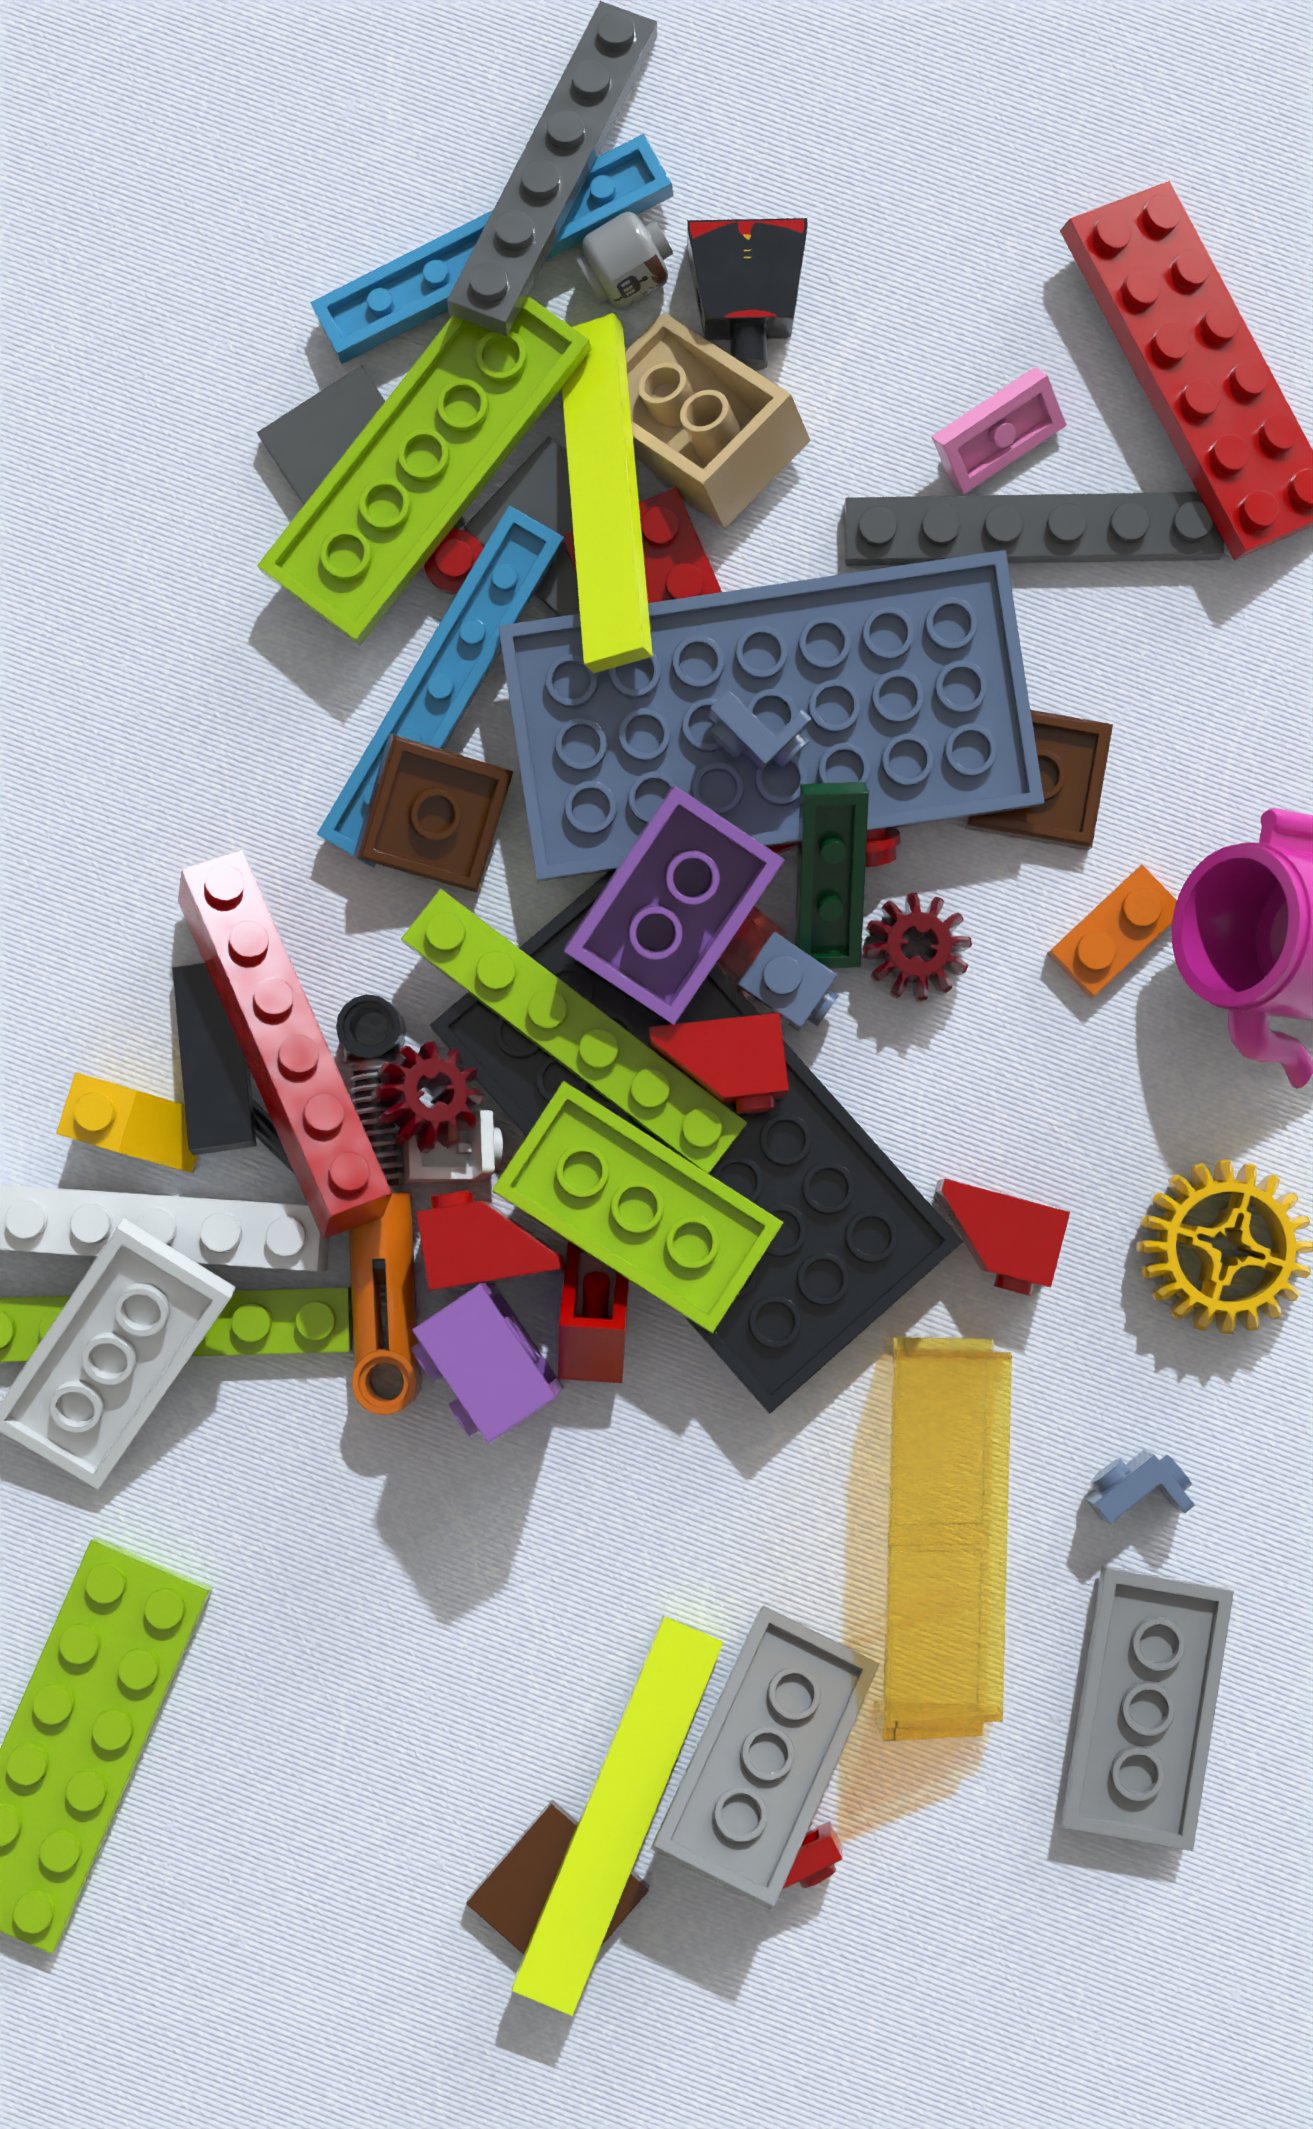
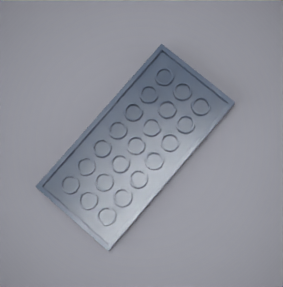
(898, 667)

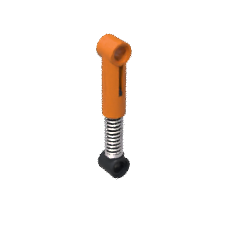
(382, 1248)

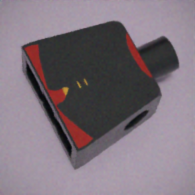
(747, 281)

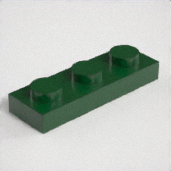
(831, 872)

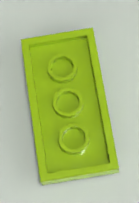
(637, 1207)

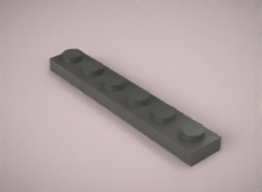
(552, 169)
(1030, 528)

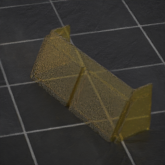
(946, 1537)

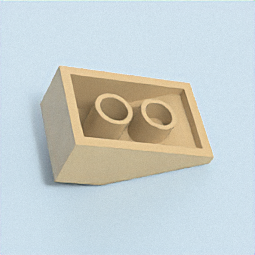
(708, 420)

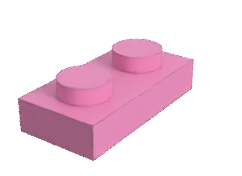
(999, 430)

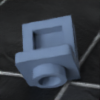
(742, 731)
(790, 982)
(1124, 1485)

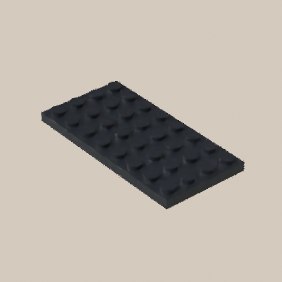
(851, 1219)

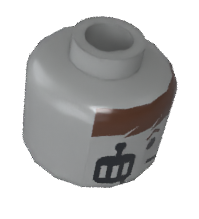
(625, 259)

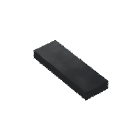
(212, 1067)

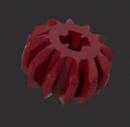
(915, 969)
(402, 1094)

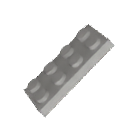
(1147, 1708)
(765, 1757)

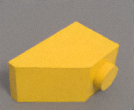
(127, 1122)

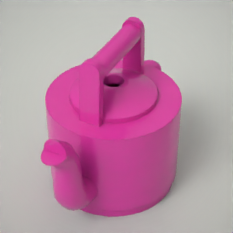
(1249, 937)

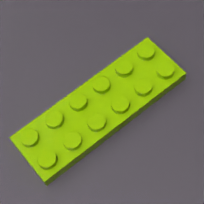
(421, 465)
(85, 1730)

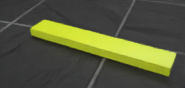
(606, 502)
(616, 1816)

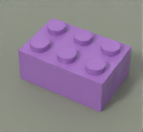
(673, 904)
(485, 1362)

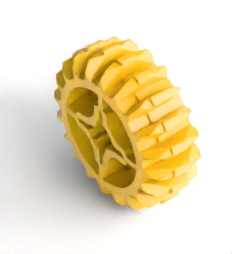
(1236, 1218)

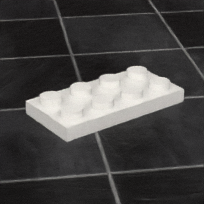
(112, 1353)

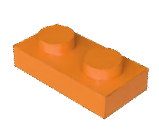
(1115, 931)

